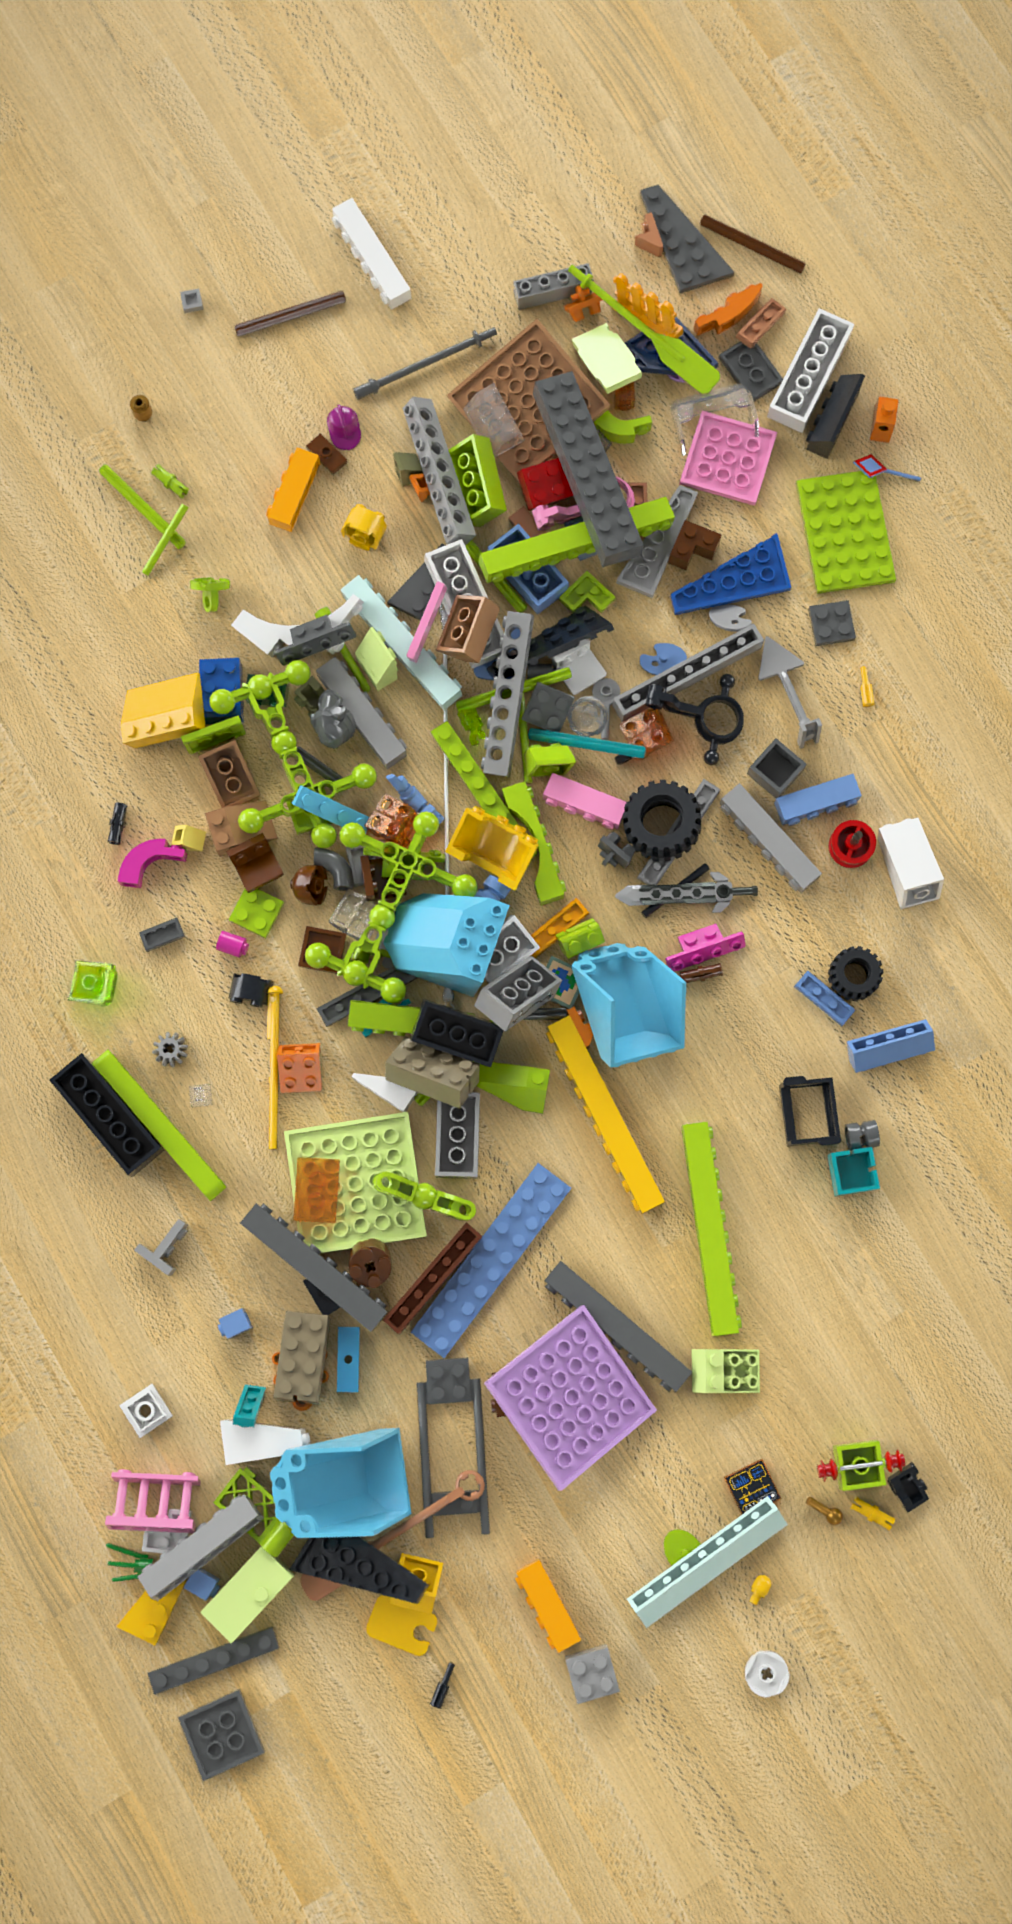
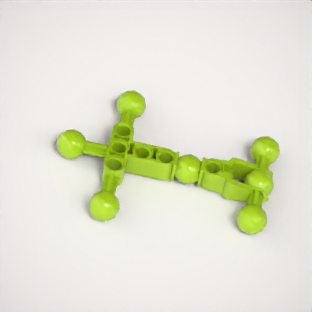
(285, 745)
(383, 915)

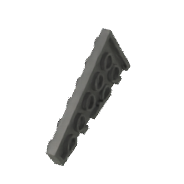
(686, 250)

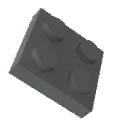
(832, 623)
(547, 707)

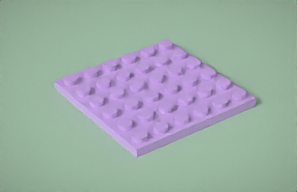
(570, 1397)

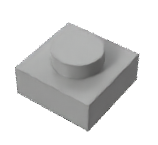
(191, 300)

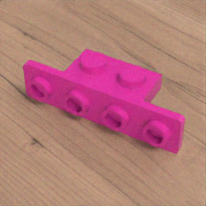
(703, 946)

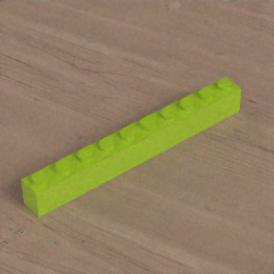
(565, 543)
(710, 1230)

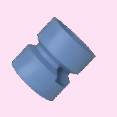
(493, 889)

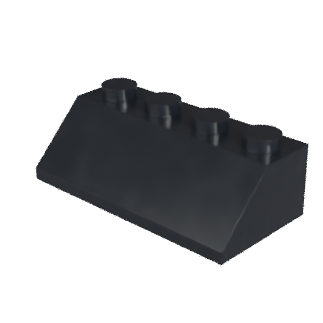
(834, 415)

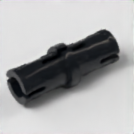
(117, 823)

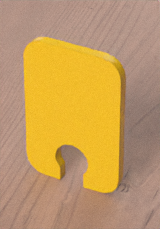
(396, 1626)

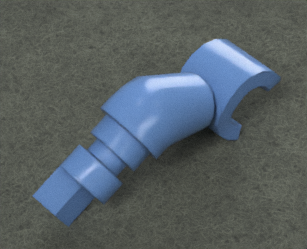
(411, 796)

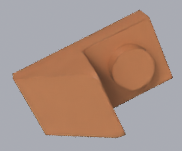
(650, 238)

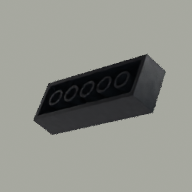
(106, 1115)

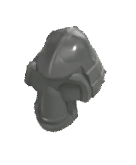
(332, 722)

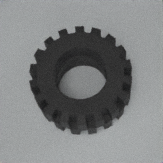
(864, 959)

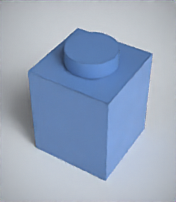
(234, 1324)
(203, 1584)

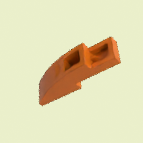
(735, 309)

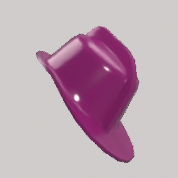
(344, 427)

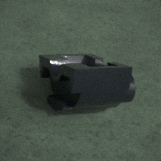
(249, 988)
(908, 1488)

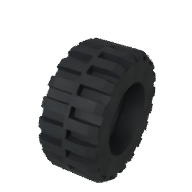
(662, 795)

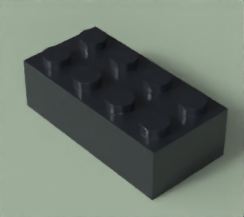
(456, 1033)

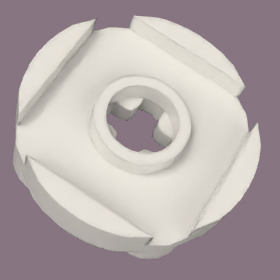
(754, 1677)

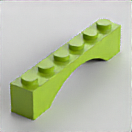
(520, 805)

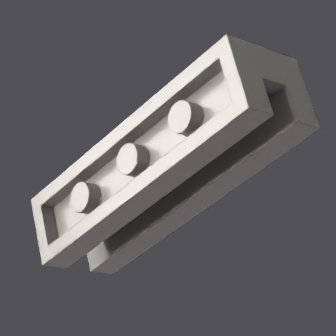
(547, 287)

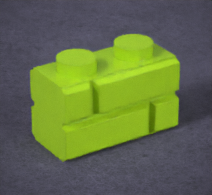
(580, 938)

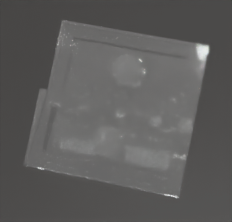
(352, 915)

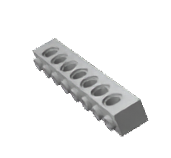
(438, 470)
(512, 621)

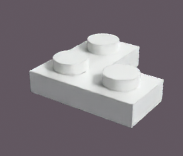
(163, 1541)

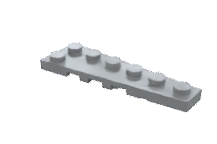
(645, 571)

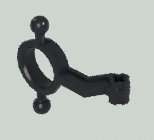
(658, 699)

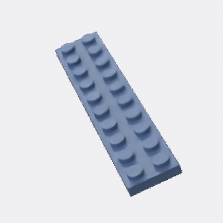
(491, 1260)

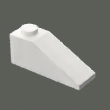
(390, 1092)

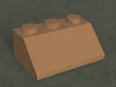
(468, 628)

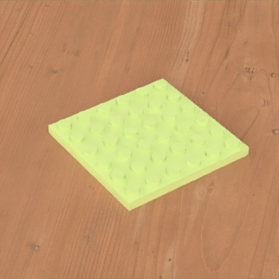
(364, 1150)

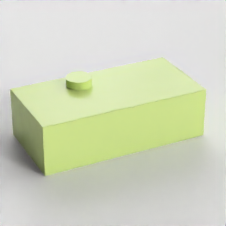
(247, 1594)

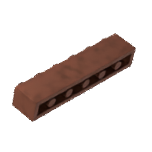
(432, 1278)

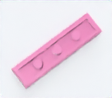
(426, 621)

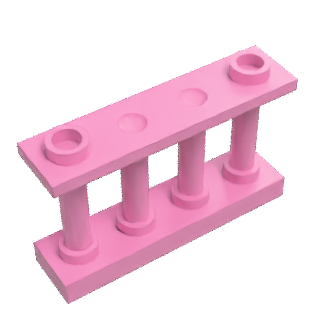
(161, 1523)

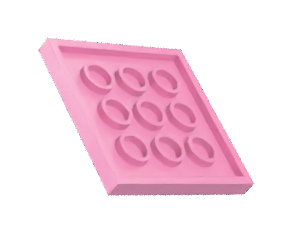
(728, 458)

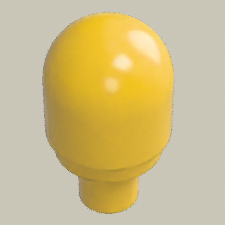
(760, 1588)

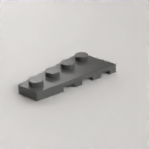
(414, 593)

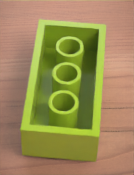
(478, 478)

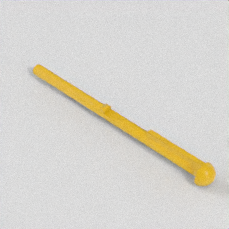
(273, 1034)

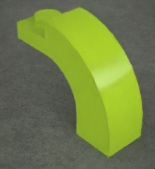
(622, 430)

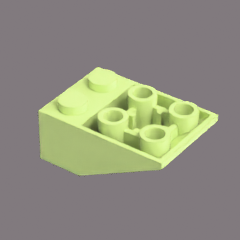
(377, 660)
(725, 1371)

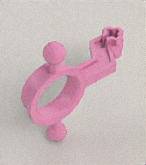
(546, 517)

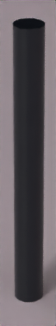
(689, 879)

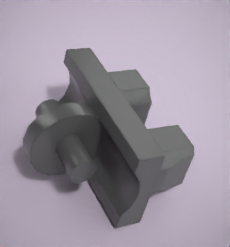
(612, 853)

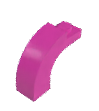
(142, 856)

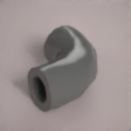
(337, 866)

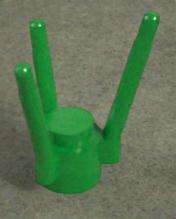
(138, 1566)

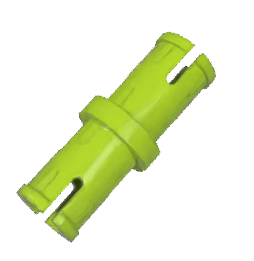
(170, 481)

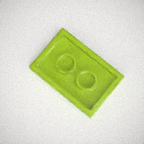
(213, 734)

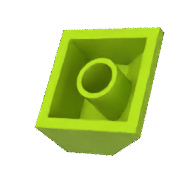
(548, 760)

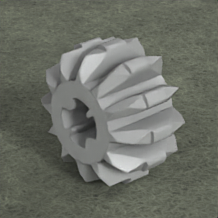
(170, 1057)

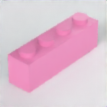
(584, 801)

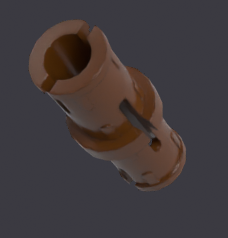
(702, 973)

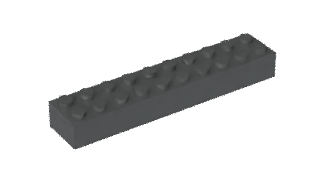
(587, 469)

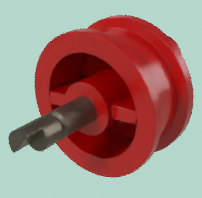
(852, 844)

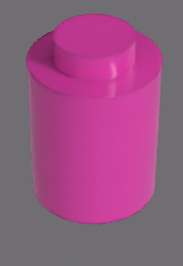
(232, 944)

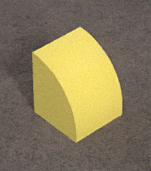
(189, 838)

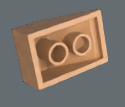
(228, 773)
(226, 830)

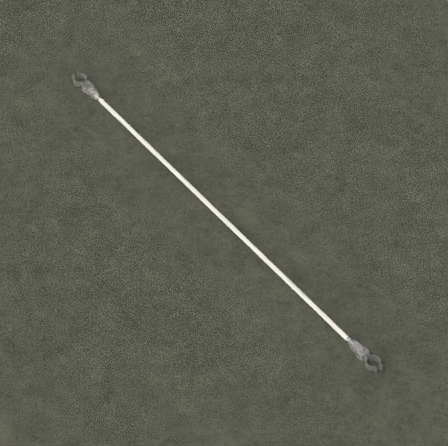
(448, 994)

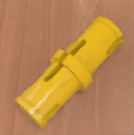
(872, 1513)

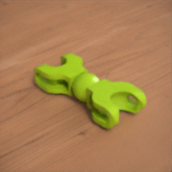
(424, 1196)

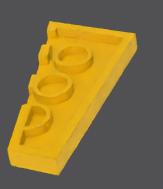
(149, 1617)

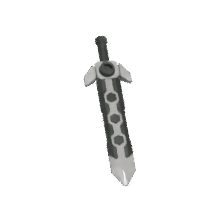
(685, 893)

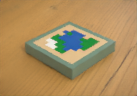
(568, 989)

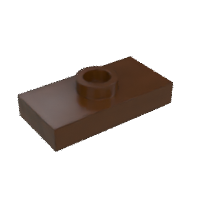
(328, 454)

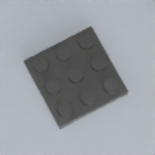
(221, 1734)

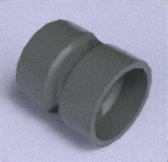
(862, 1135)

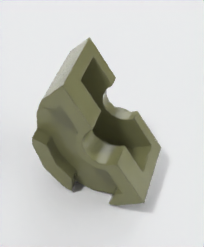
(309, 695)

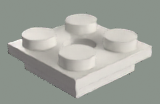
(159, 1410)

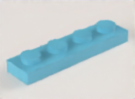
(328, 808)

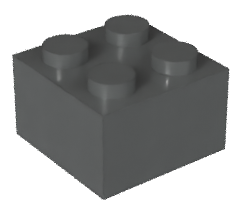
(776, 768)

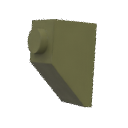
(406, 465)

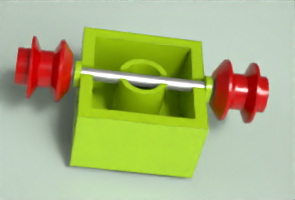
(860, 1465)

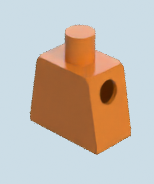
(884, 415)

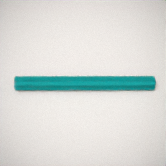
(587, 743)

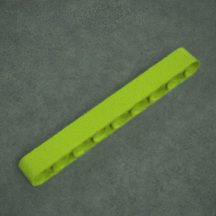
(159, 1125)

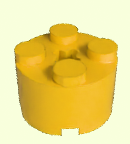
(364, 527)

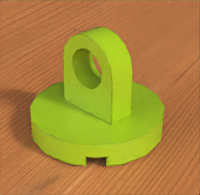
(210, 590)

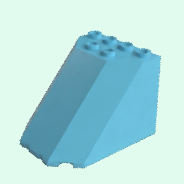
(446, 939)
(631, 1003)
(342, 1486)

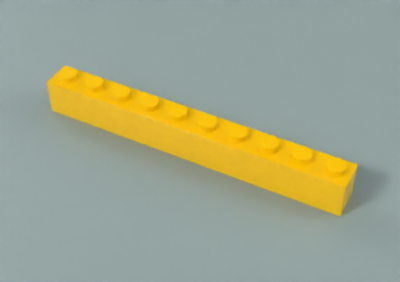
(605, 1115)

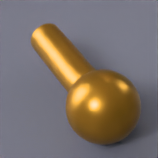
(833, 1515)

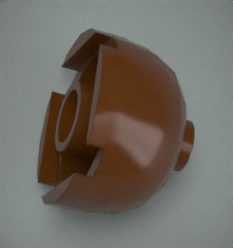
(309, 885)

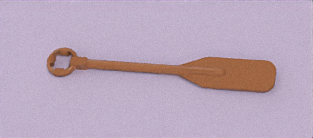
(318, 1588)

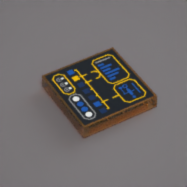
(751, 1485)

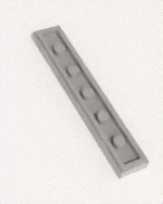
(654, 870)

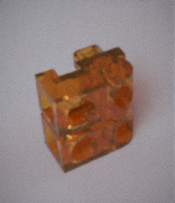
(647, 730)
(394, 823)

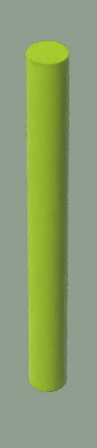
(165, 539)

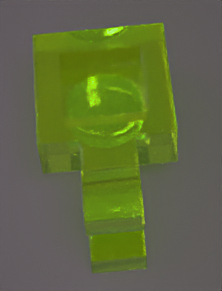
(471, 722)

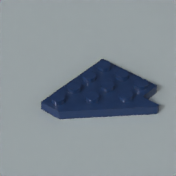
(647, 356)

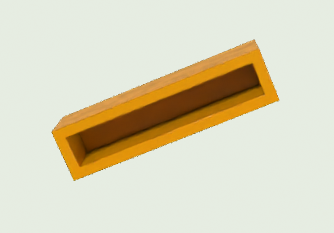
(293, 489)
(548, 1605)

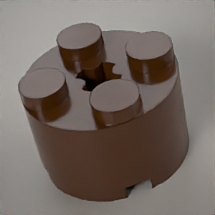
(370, 1274)

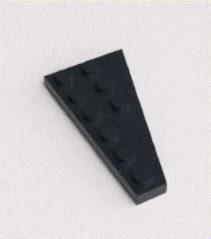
(561, 637)
(358, 1565)

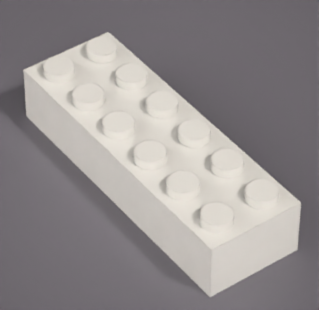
(810, 370)
(455, 569)

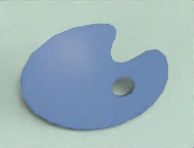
(667, 657)

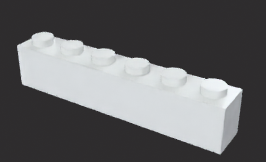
(371, 253)

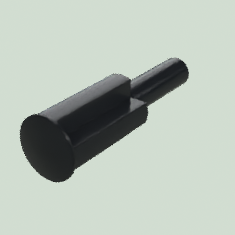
(442, 1688)

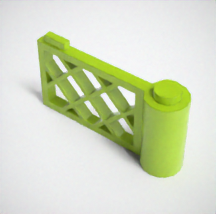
(276, 1533)

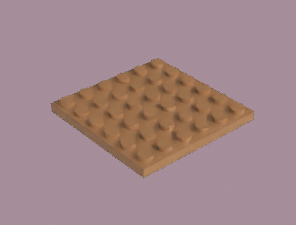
(514, 370)

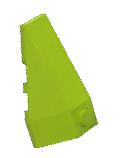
(516, 1084)

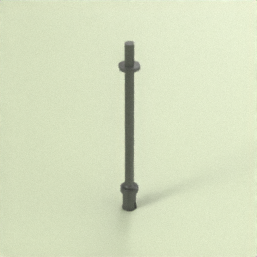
(373, 385)

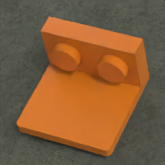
(299, 1067)

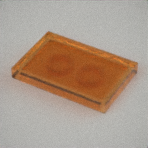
(316, 1190)

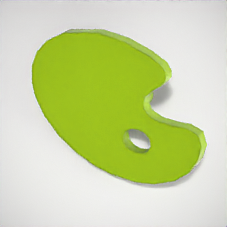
(678, 1545)

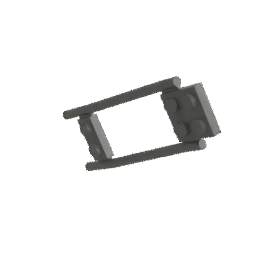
(450, 1383)

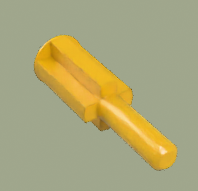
(866, 689)

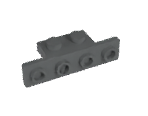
(313, 638)

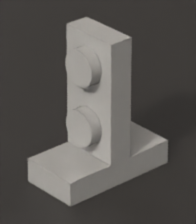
(165, 1248)

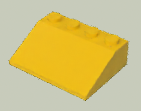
(163, 711)

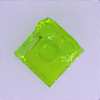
(93, 983)

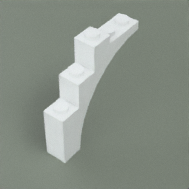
(271, 636)

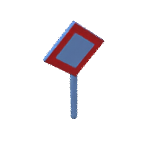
(872, 467)

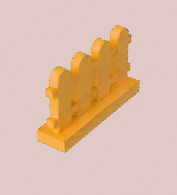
(649, 312)

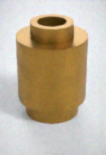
(141, 408)

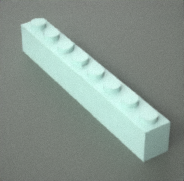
(426, 671)
(707, 1561)

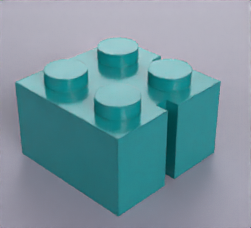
(851, 1172)

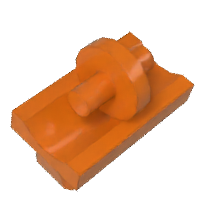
(590, 301)

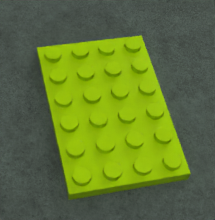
(845, 531)

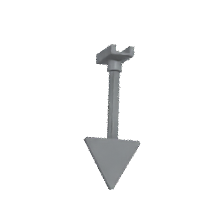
(779, 661)

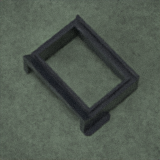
(830, 1110)

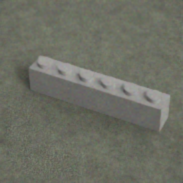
(367, 718)
(769, 838)
(200, 1547)

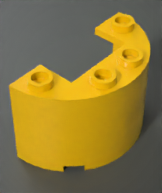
(493, 845)

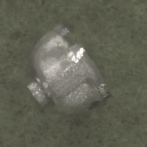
(588, 716)

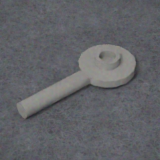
(606, 690)

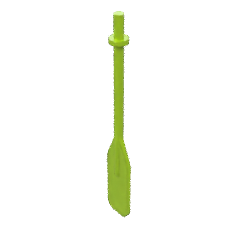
(671, 350)

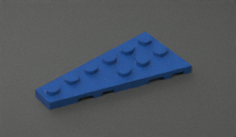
(742, 578)

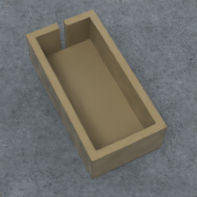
(432, 1072)
(302, 1357)

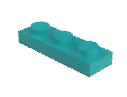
(249, 1406)

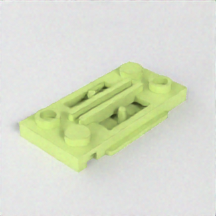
(607, 358)

